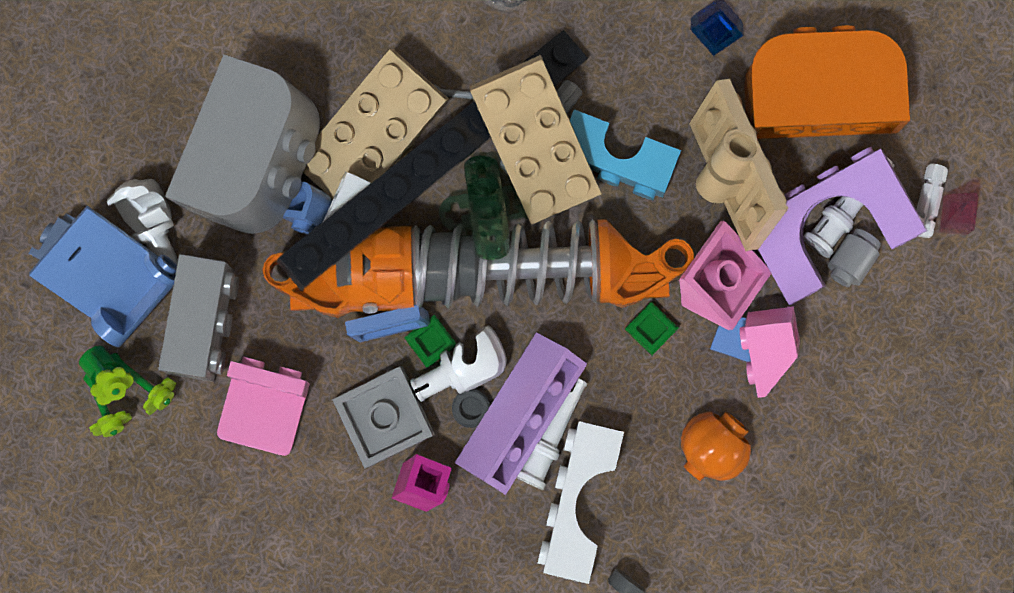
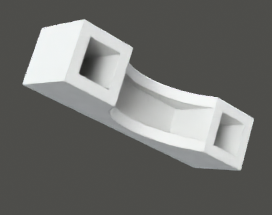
(569, 550)

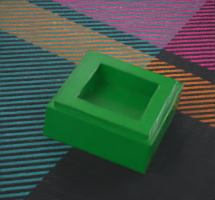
(651, 328)
(430, 342)

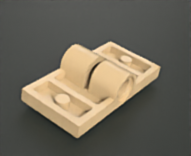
(375, 124)
(535, 139)
(736, 166)

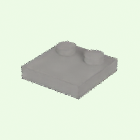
(383, 417)

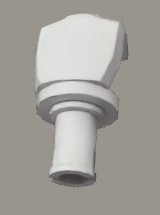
(147, 213)
(460, 374)

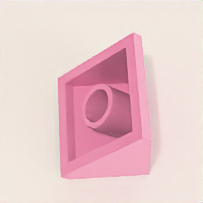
(722, 278)

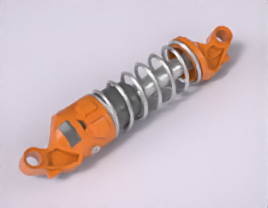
(408, 267)

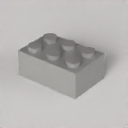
(198, 318)

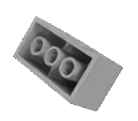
(246, 149)

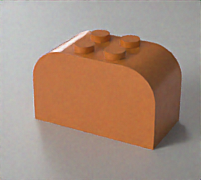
(827, 85)

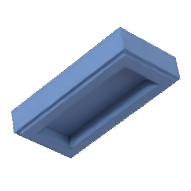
(387, 323)

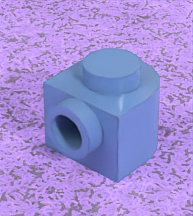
(307, 208)

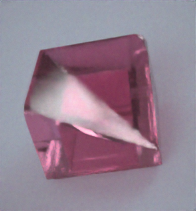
(959, 213)

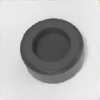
(470, 408)
(623, 583)

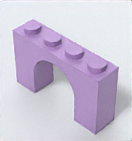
(868, 181)

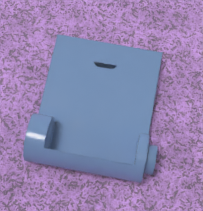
(108, 277)

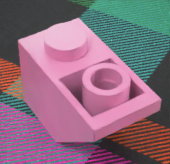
(772, 346)

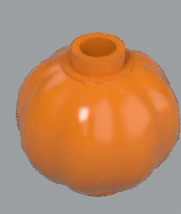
(715, 446)

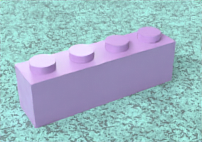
(521, 413)

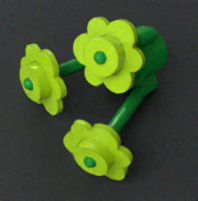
(108, 381)

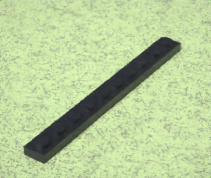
(408, 179)

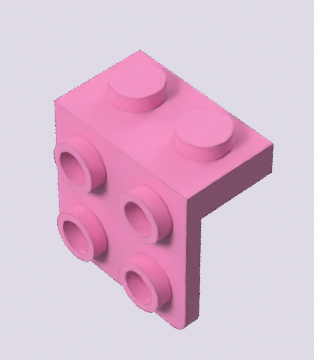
(262, 407)

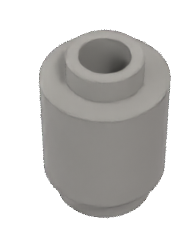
(854, 258)

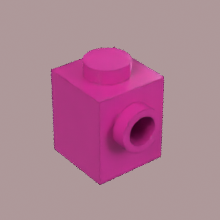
(422, 483)

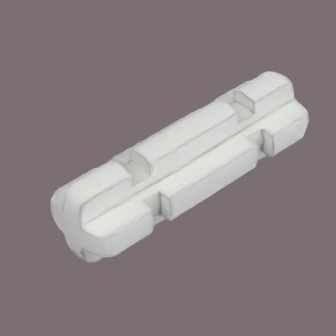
(931, 196)

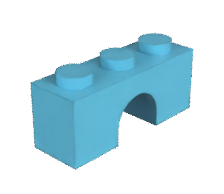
(646, 171)

